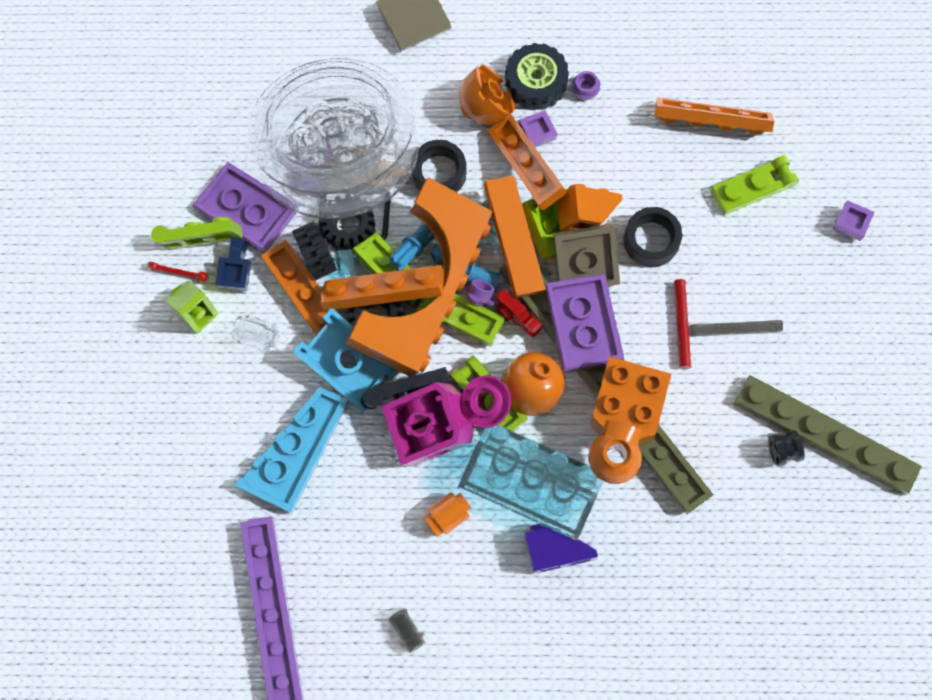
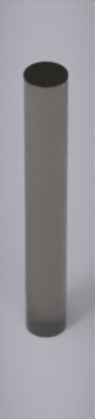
(736, 328)

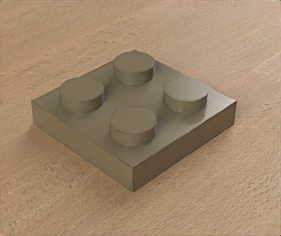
(587, 253)

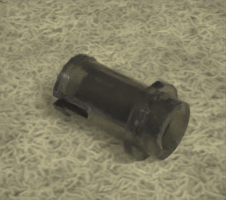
(407, 631)

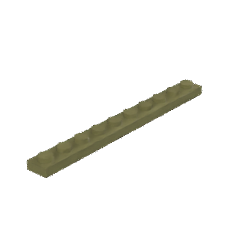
(659, 454)

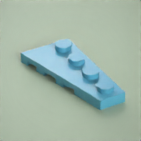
(290, 461)

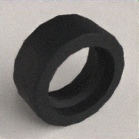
(441, 148)
(659, 216)

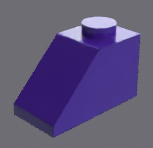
(553, 550)

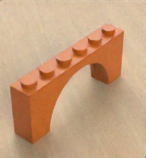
(407, 339)

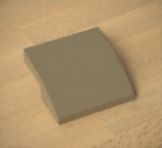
(413, 20)

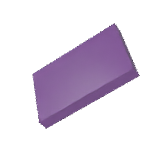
(246, 203)
(583, 322)

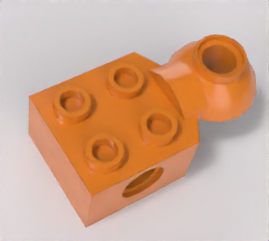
(625, 417)

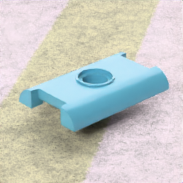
(324, 358)

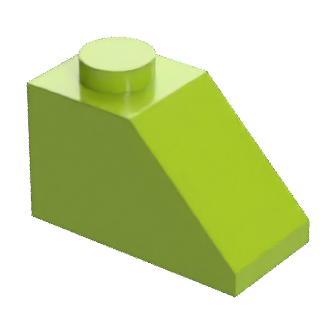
(192, 306)

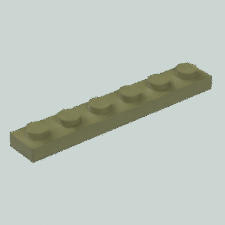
(828, 435)

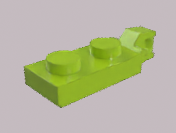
(375, 256)

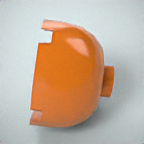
(484, 98)
(534, 383)

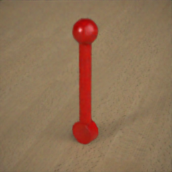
(200, 276)

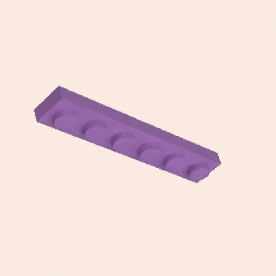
(271, 610)

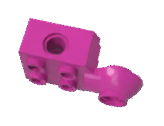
(443, 418)

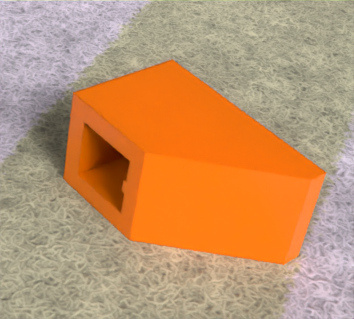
(586, 206)

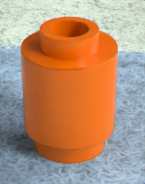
(447, 514)

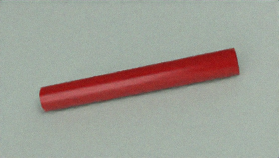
(682, 324)

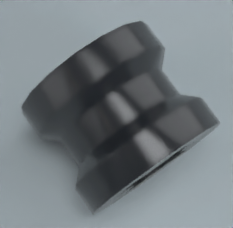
(786, 448)

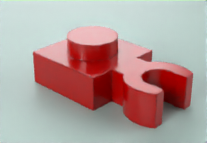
(514, 311)

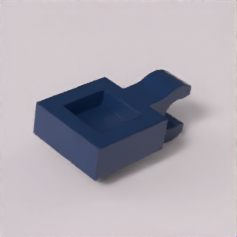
(234, 270)

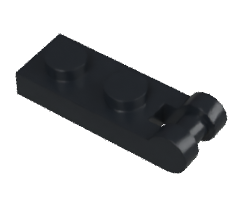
(401, 387)

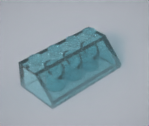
(531, 480)

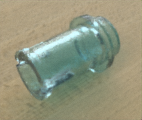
(345, 263)

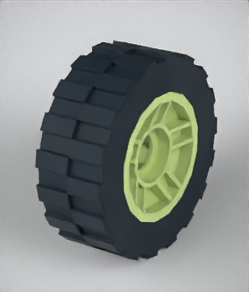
(529, 63)

